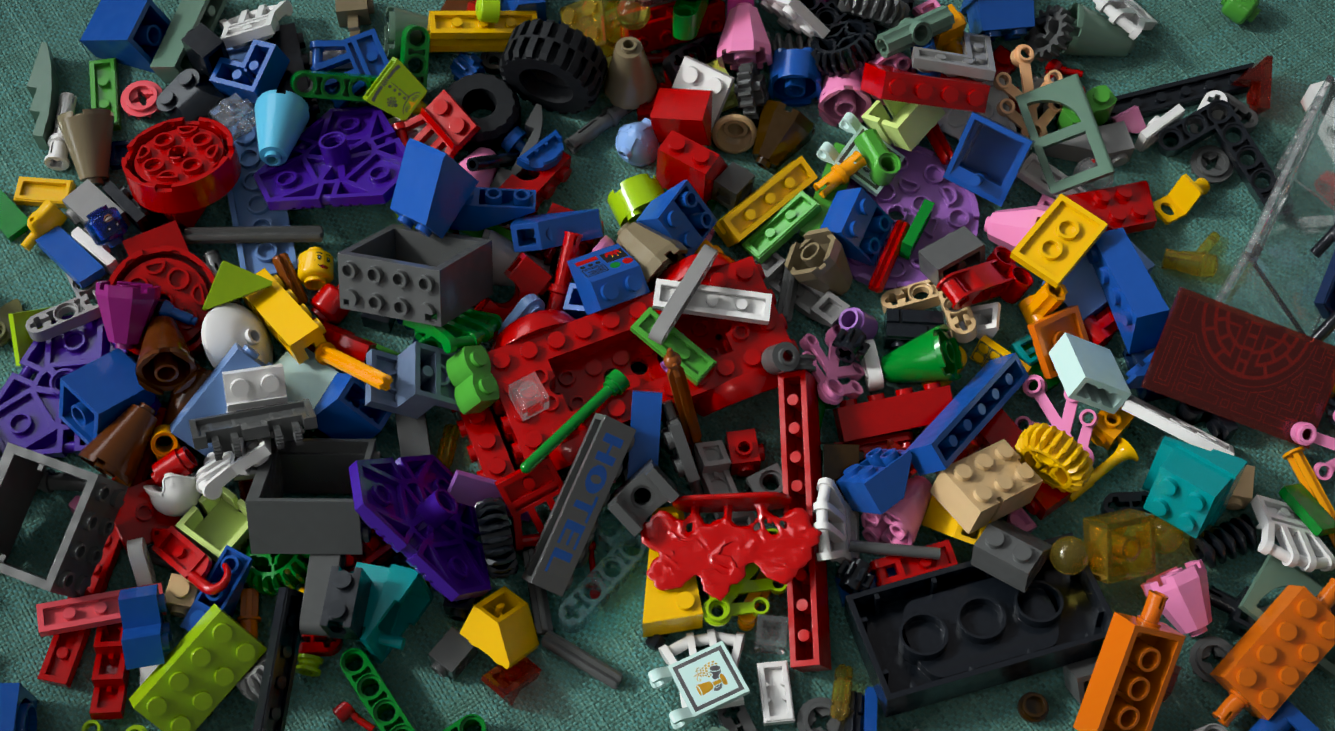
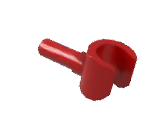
(1057, 65)
(345, 711)

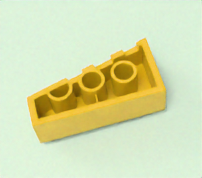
(673, 608)

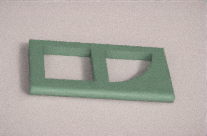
(1070, 94)
(1276, 575)

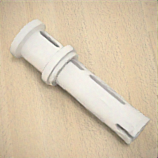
(58, 152)

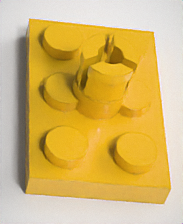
(1058, 240)

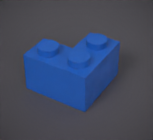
(257, 73)
(144, 632)

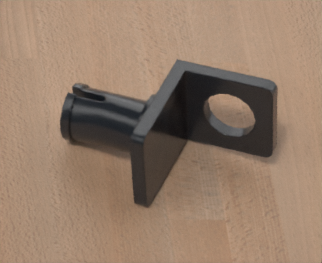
(1229, 605)

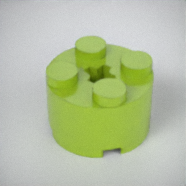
(633, 197)

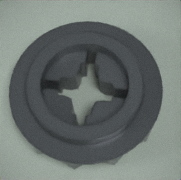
(1206, 155)
(1201, 651)
(821, 706)

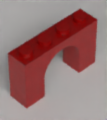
(908, 87)

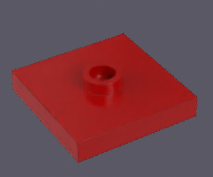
(139, 516)

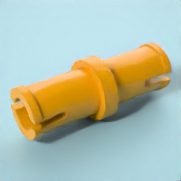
(840, 174)

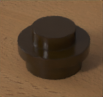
(1033, 707)

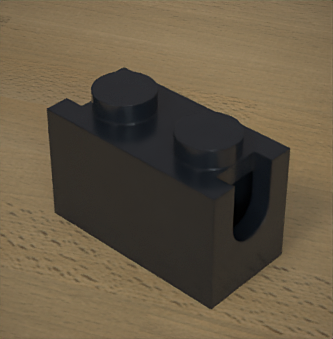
(345, 603)

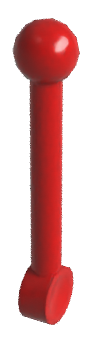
(594, 594)

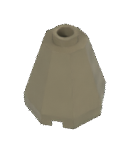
(650, 249)
(820, 262)

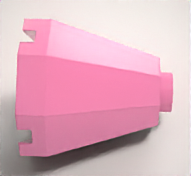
(744, 39)
(1010, 225)
(1188, 595)

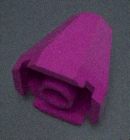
(126, 310)

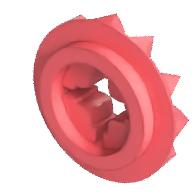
(130, 98)

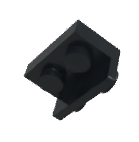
(139, 216)

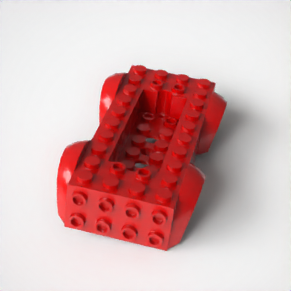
(577, 353)

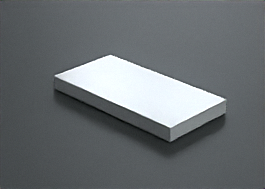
(1175, 426)

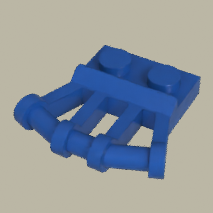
(361, 50)

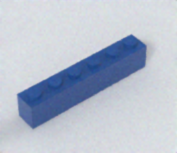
(967, 414)

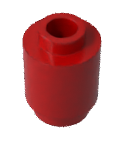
(177, 461)

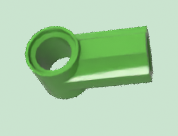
(877, 156)

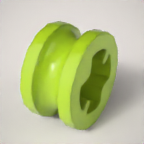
(309, 665)

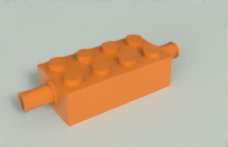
(1276, 653)
(1131, 671)

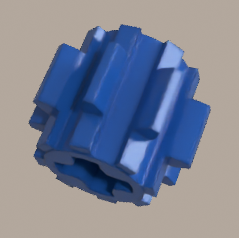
(466, 65)

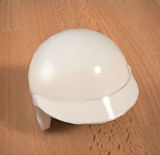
(175, 496)

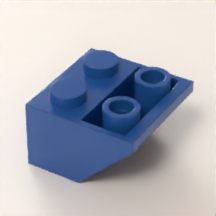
(680, 215)
(858, 224)
(343, 411)
(876, 481)

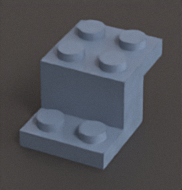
(417, 382)

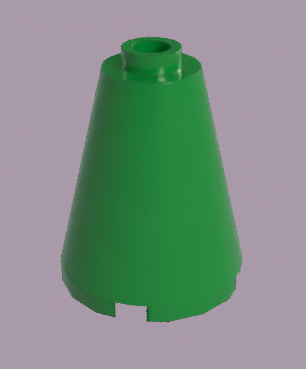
(924, 359)

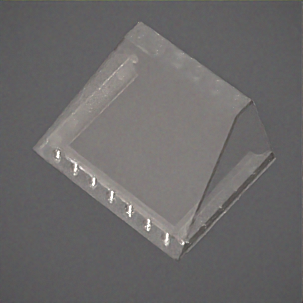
(1276, 269)

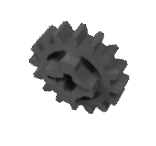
(1050, 33)
(751, 90)

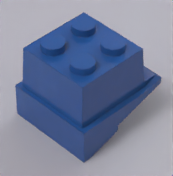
(999, 17)
(988, 158)

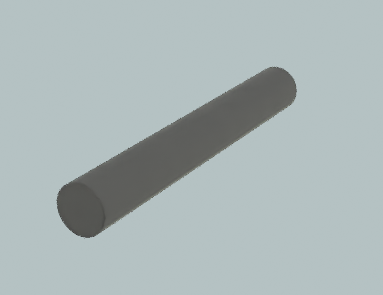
(894, 549)

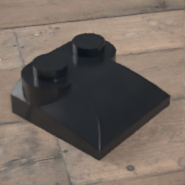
(188, 97)

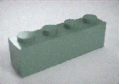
(171, 54)

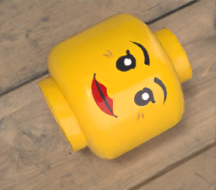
(315, 268)

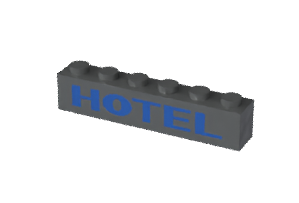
(579, 504)

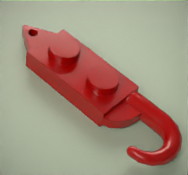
(188, 559)

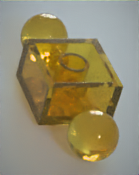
(605, 20)
(1116, 546)

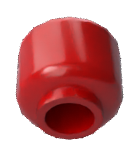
(327, 305)

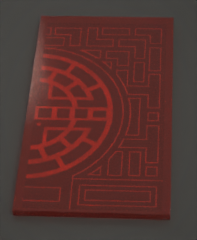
(1241, 366)

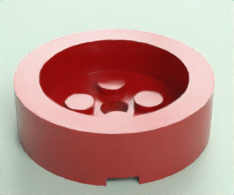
(176, 183)
(181, 278)

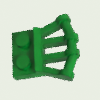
(465, 330)

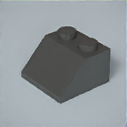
(1010, 554)

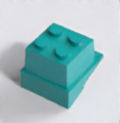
(1191, 485)
(394, 602)

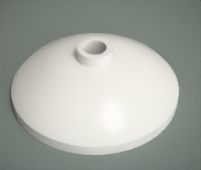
(233, 324)

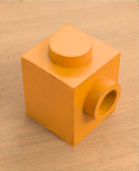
(1110, 427)

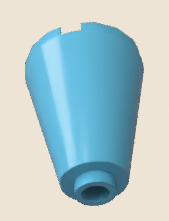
(279, 124)

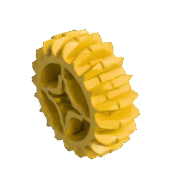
(1055, 457)

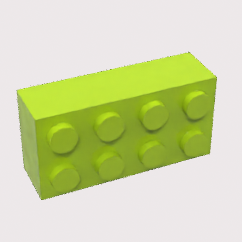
(198, 673)

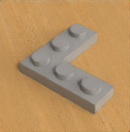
(975, 61)

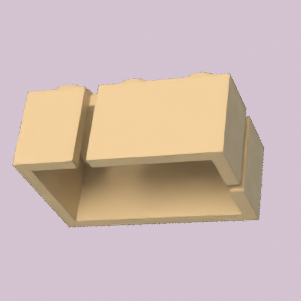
(986, 486)

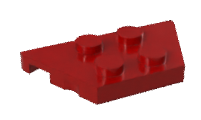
(1121, 206)

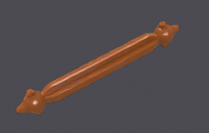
(682, 398)

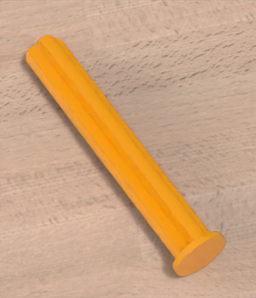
(327, 354)
(1309, 480)

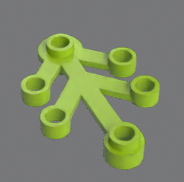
(745, 586)

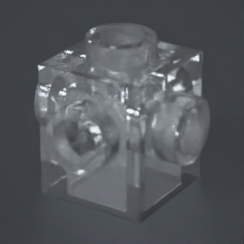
(235, 115)

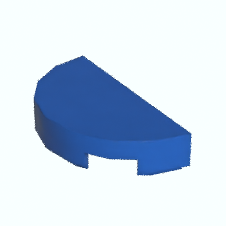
(544, 154)
(870, 710)

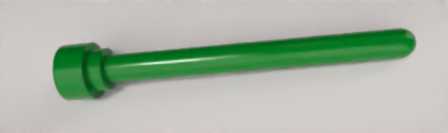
(614, 384)

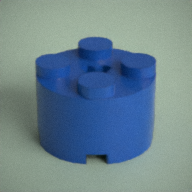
(794, 77)

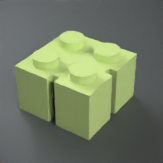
(908, 124)
(220, 527)

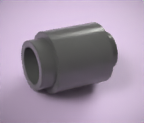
(780, 358)

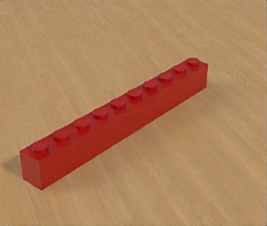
(800, 472)

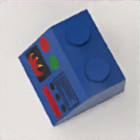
(607, 278)

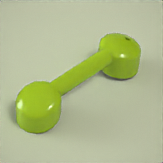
(488, 10)

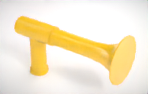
(1122, 453)

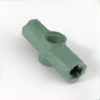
(914, 31)

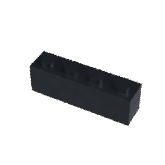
(291, 44)

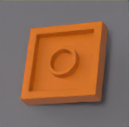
(1050, 329)

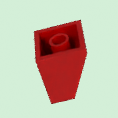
(686, 160)

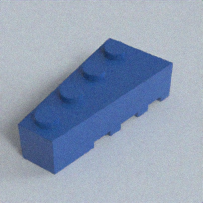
(1129, 290)

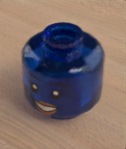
(106, 226)

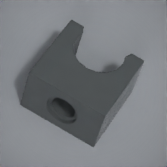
(634, 512)

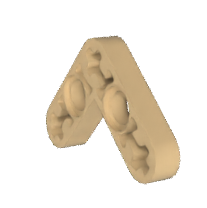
(934, 299)

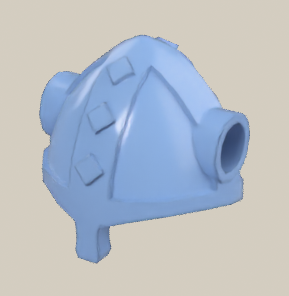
(637, 143)

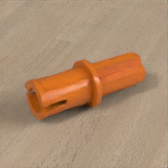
(249, 610)

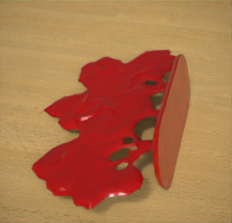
(722, 549)

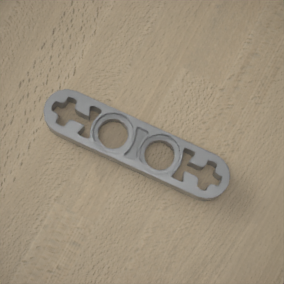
(683, 294)

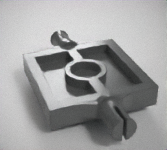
(675, 439)

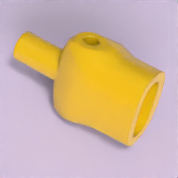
(42, 221)

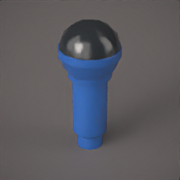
(166, 308)

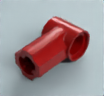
(1101, 327)

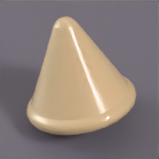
(734, 133)

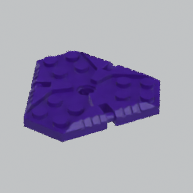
(338, 162)
(32, 407)
(418, 517)

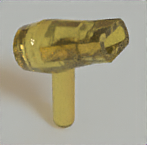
(1196, 262)

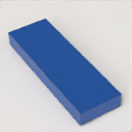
(70, 257)
(646, 420)

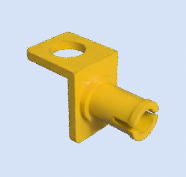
(1181, 198)

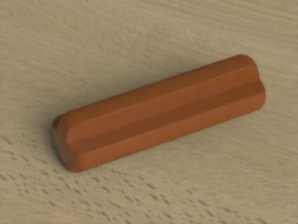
(289, 276)

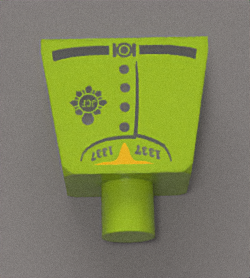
(397, 91)

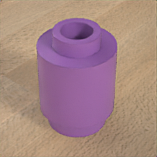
(858, 319)

